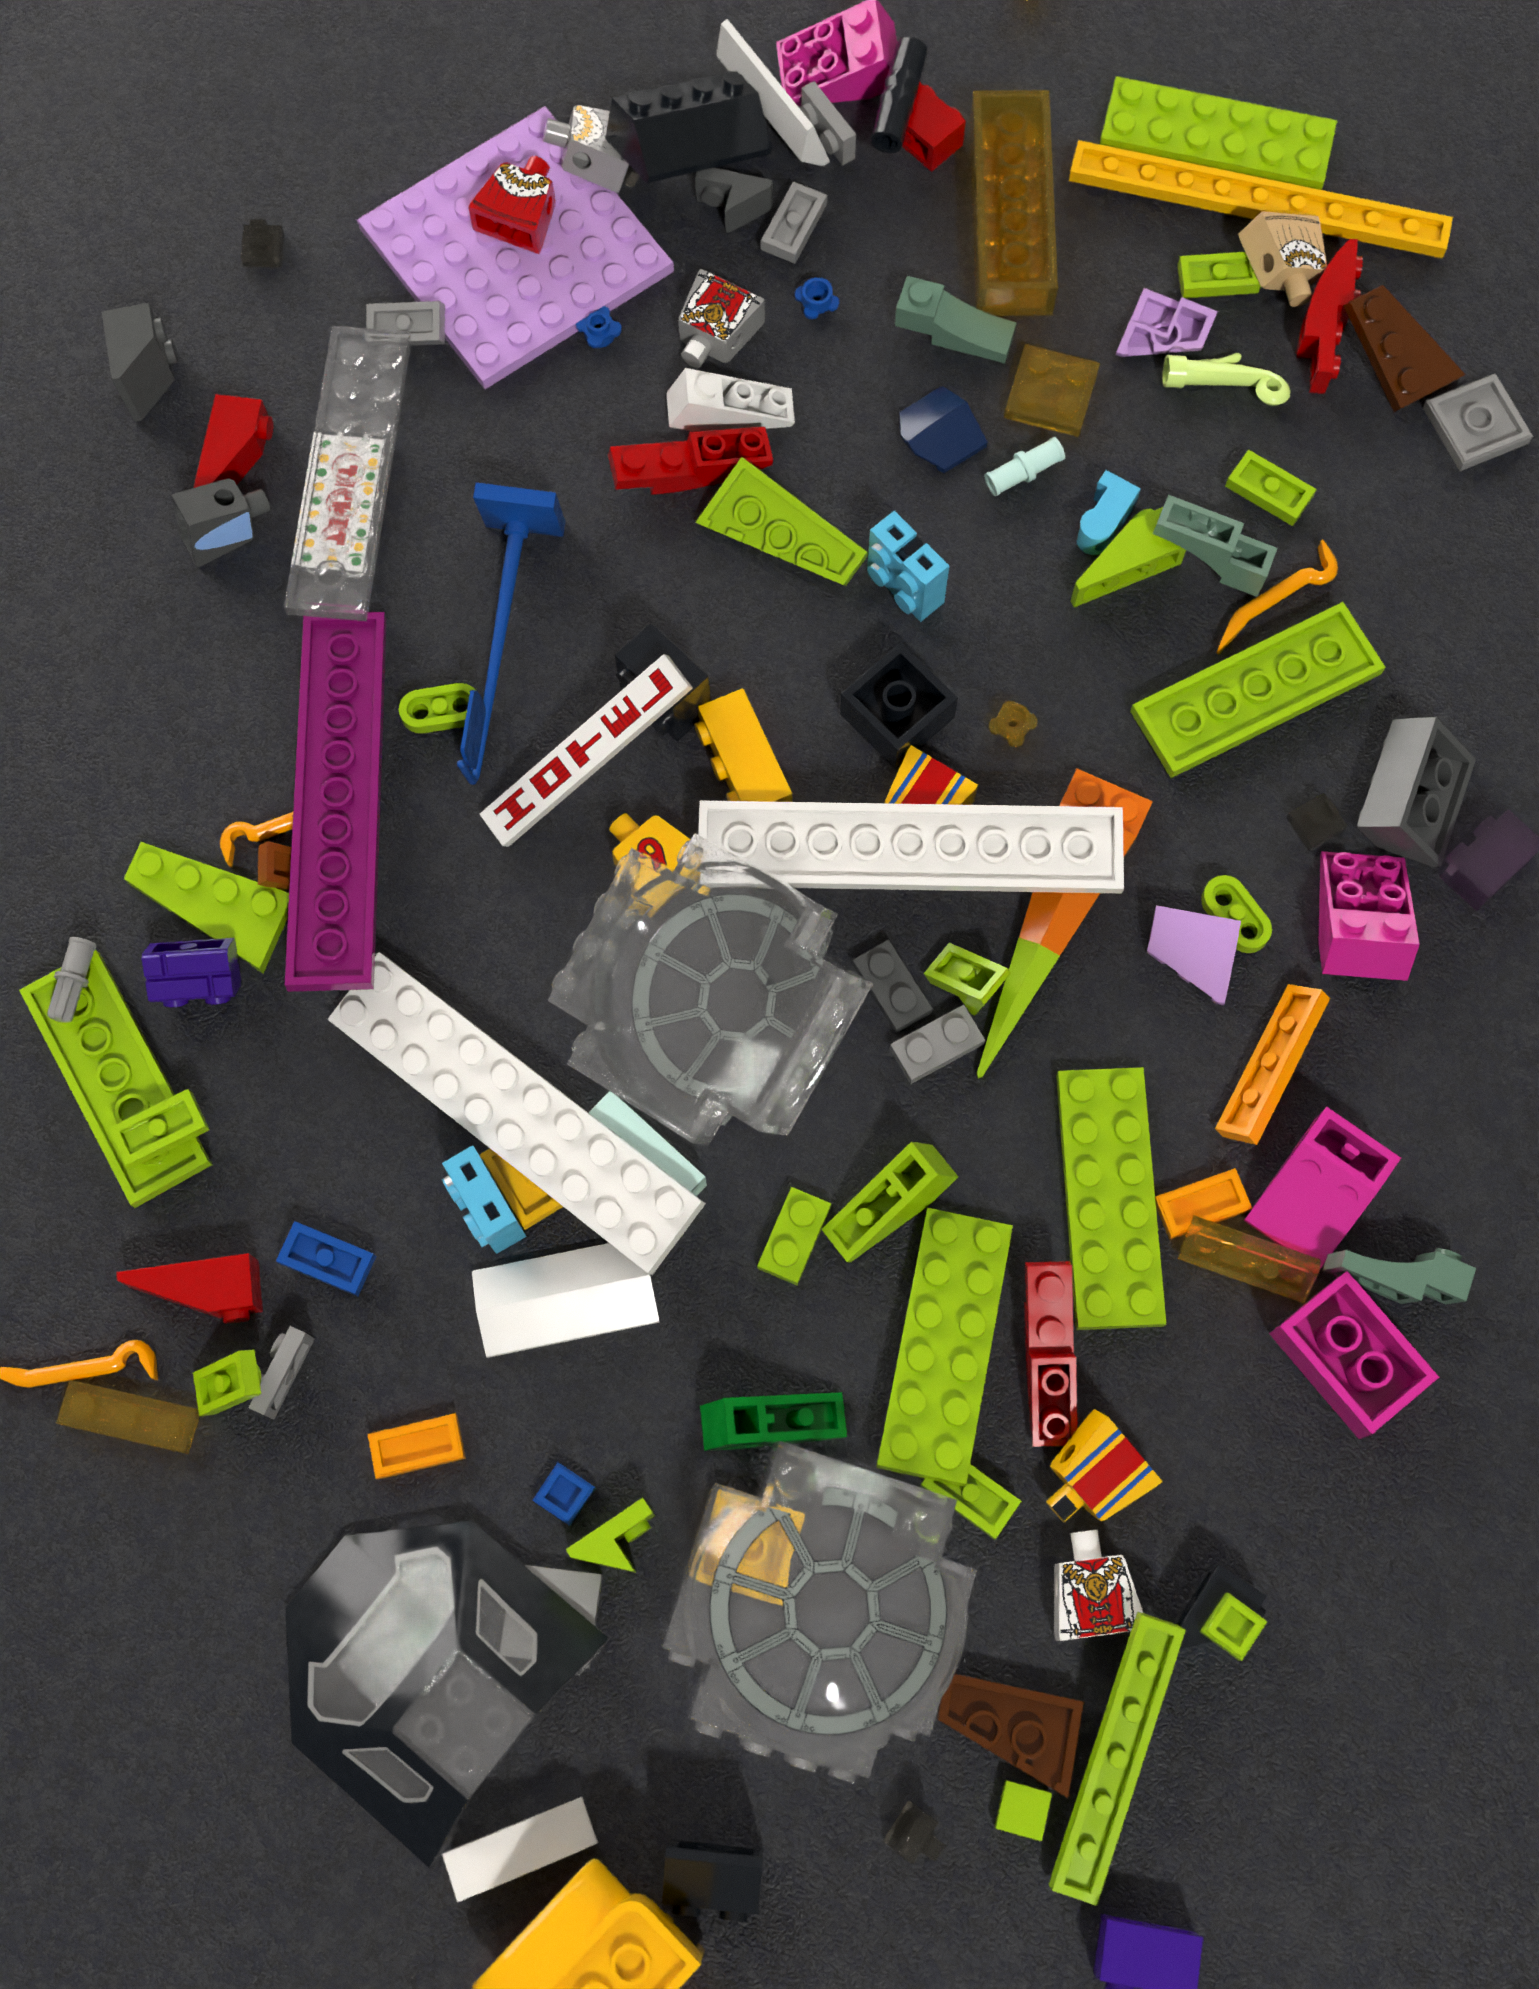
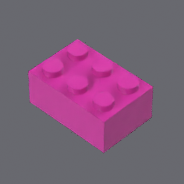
(1354, 1355)

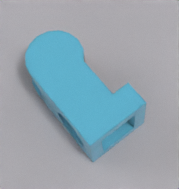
(1102, 524)

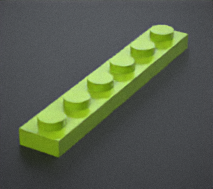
(1116, 1758)

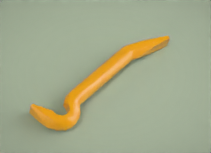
(1281, 591)
(254, 833)
(84, 1368)

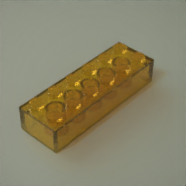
(1013, 203)

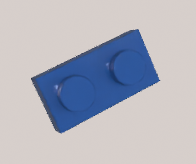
(326, 1258)

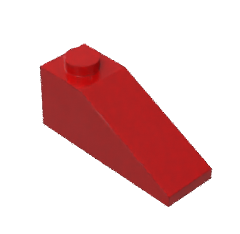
(233, 439)
(215, 1286)

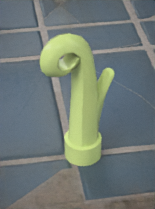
(1224, 371)

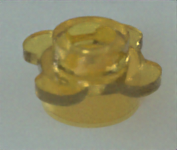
(1013, 712)

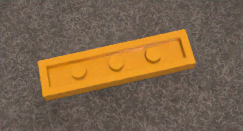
(1272, 1064)

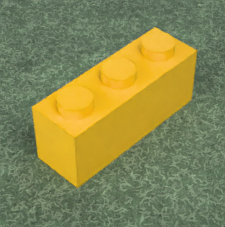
(741, 750)

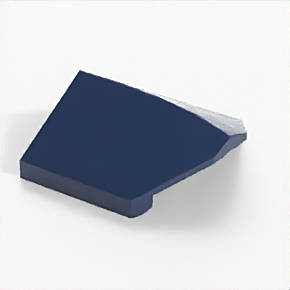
(941, 429)

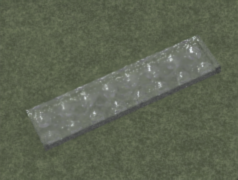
(348, 474)

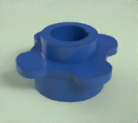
(813, 289)
(601, 336)

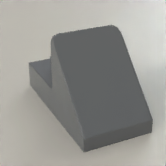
(741, 195)

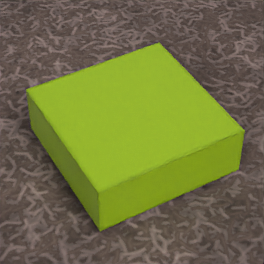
(1233, 1626)
(1023, 1810)

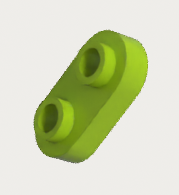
(439, 703)
(1241, 908)

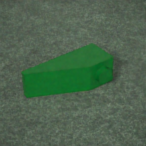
(771, 1419)

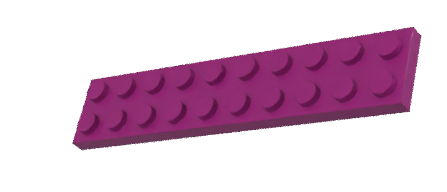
(336, 806)

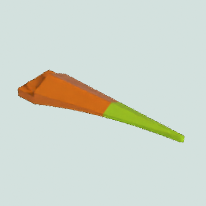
(1056, 916)

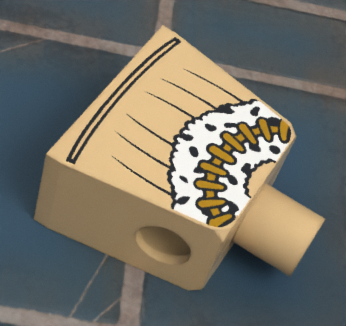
(1285, 253)

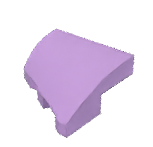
(1165, 326)
(1196, 947)

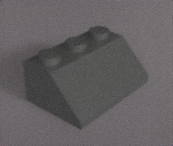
(1416, 790)

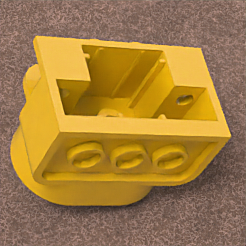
(596, 1940)

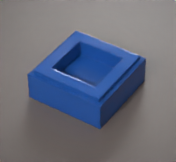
(564, 1494)

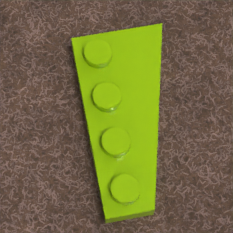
(775, 521)
(213, 901)

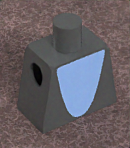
(216, 518)

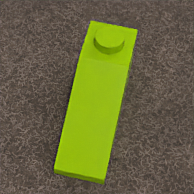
(1128, 559)
(890, 1199)

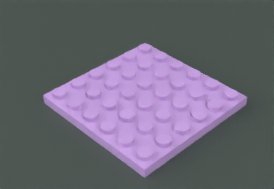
(498, 297)

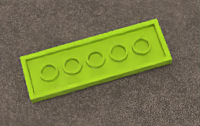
(1219, 132)
(1257, 689)
(112, 1076)
(1110, 1199)
(945, 1347)

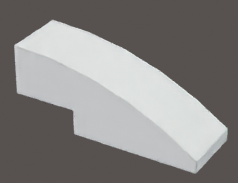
(519, 1849)

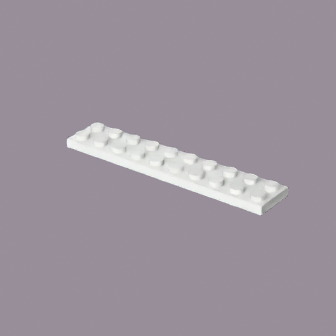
(924, 845)
(519, 1115)

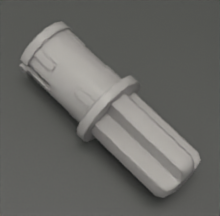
(71, 979)

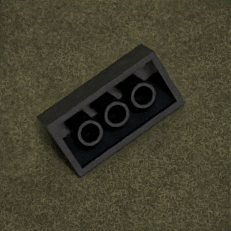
(688, 126)

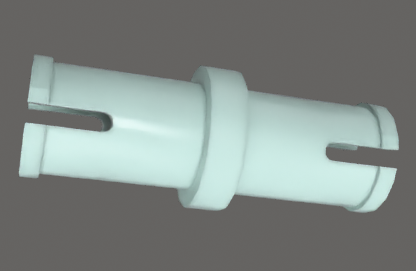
(1024, 466)

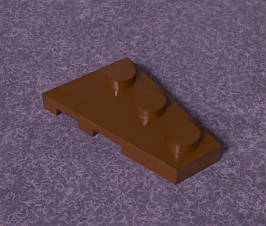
(1399, 348)
(1018, 1725)

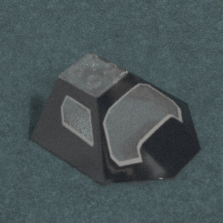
(423, 1669)

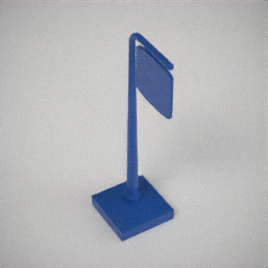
(519, 513)

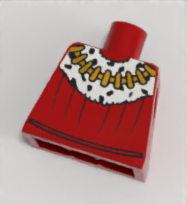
(516, 205)

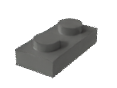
(893, 986)

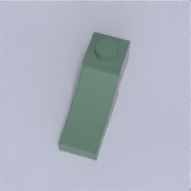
(951, 322)
(1217, 542)
(1433, 1274)

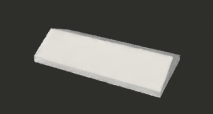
(775, 102)
(561, 1299)

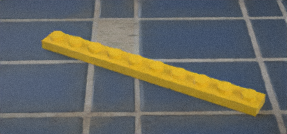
(1250, 195)

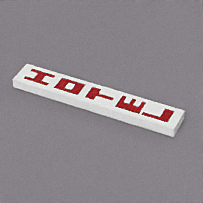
(586, 750)

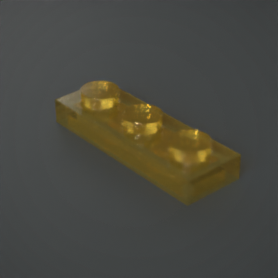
(1249, 1259)
(128, 1417)

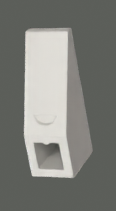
(723, 402)

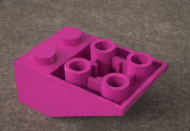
(842, 54)
(1366, 916)
(1322, 1187)

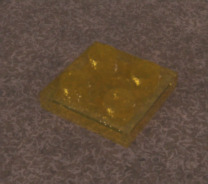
(1051, 390)

